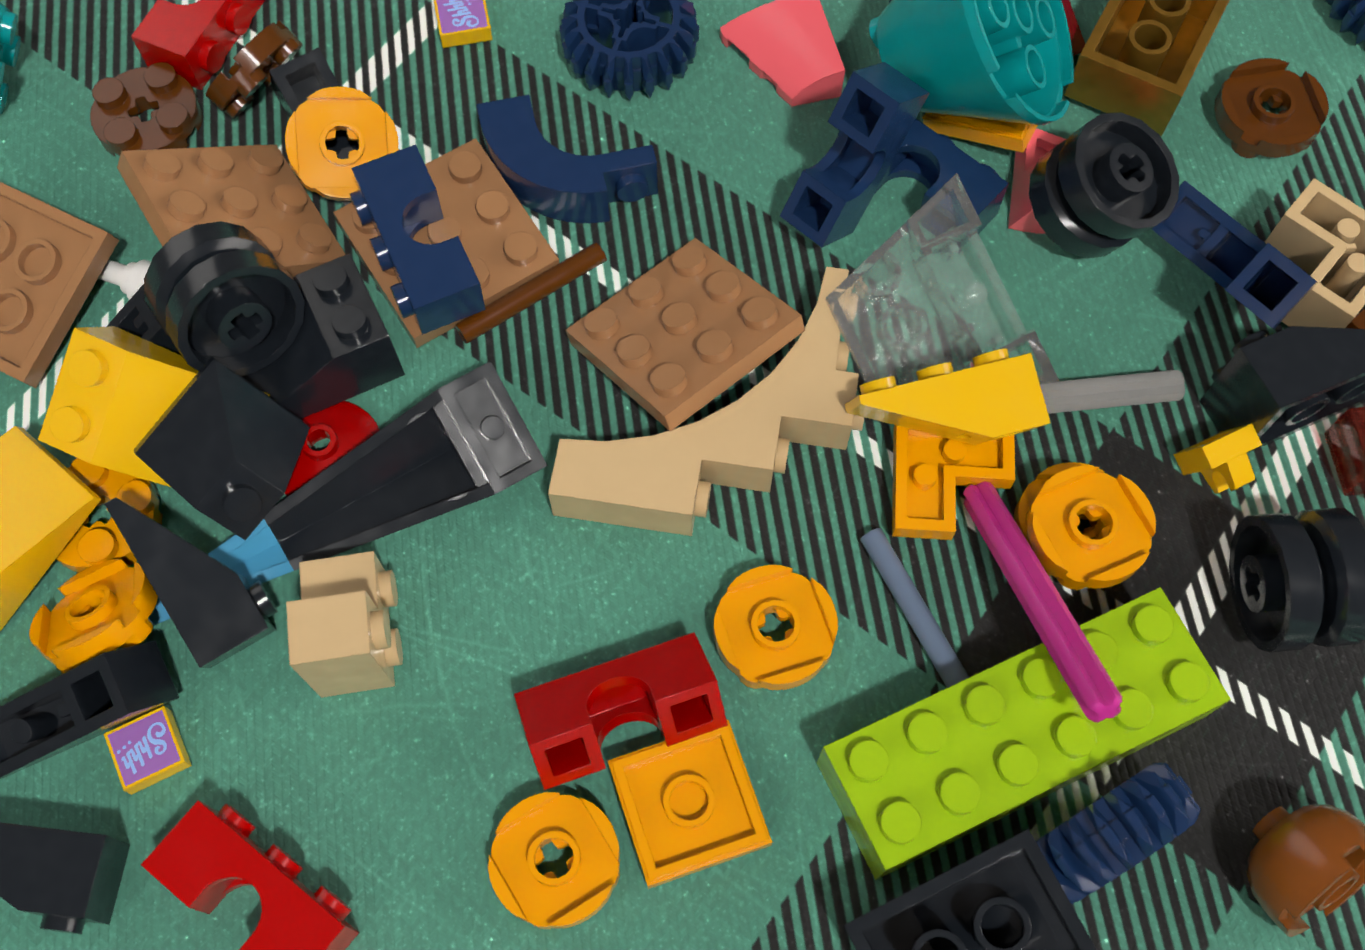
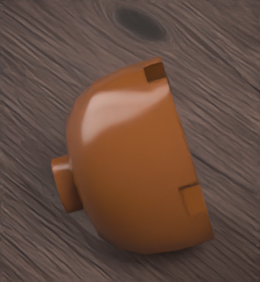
(1306, 863)

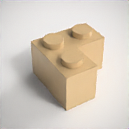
(1327, 241)
(342, 625)

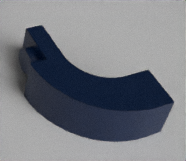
(560, 182)
(1234, 257)

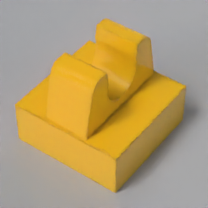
(1222, 458)

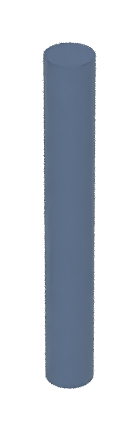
(914, 608)

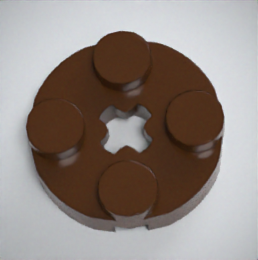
(266, 51)
(145, 88)
(1263, 133)

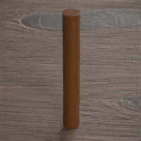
(531, 292)

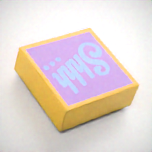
(462, 22)
(147, 750)

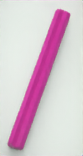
(1043, 604)

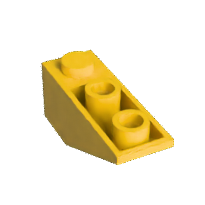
(967, 405)

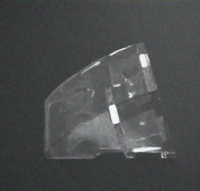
(931, 298)

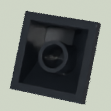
(225, 448)

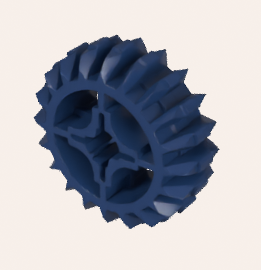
(629, 42)
(1119, 830)

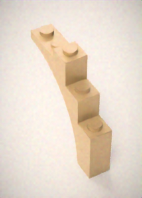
(668, 476)

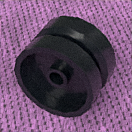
(1104, 185)
(224, 298)
(1299, 579)

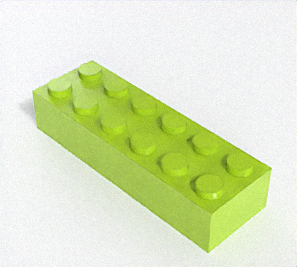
(1014, 736)

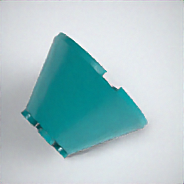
(981, 56)

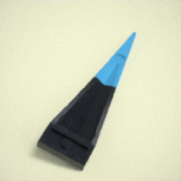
(425, 463)

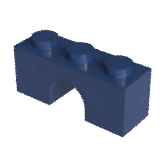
(872, 125)
(936, 159)
(433, 278)

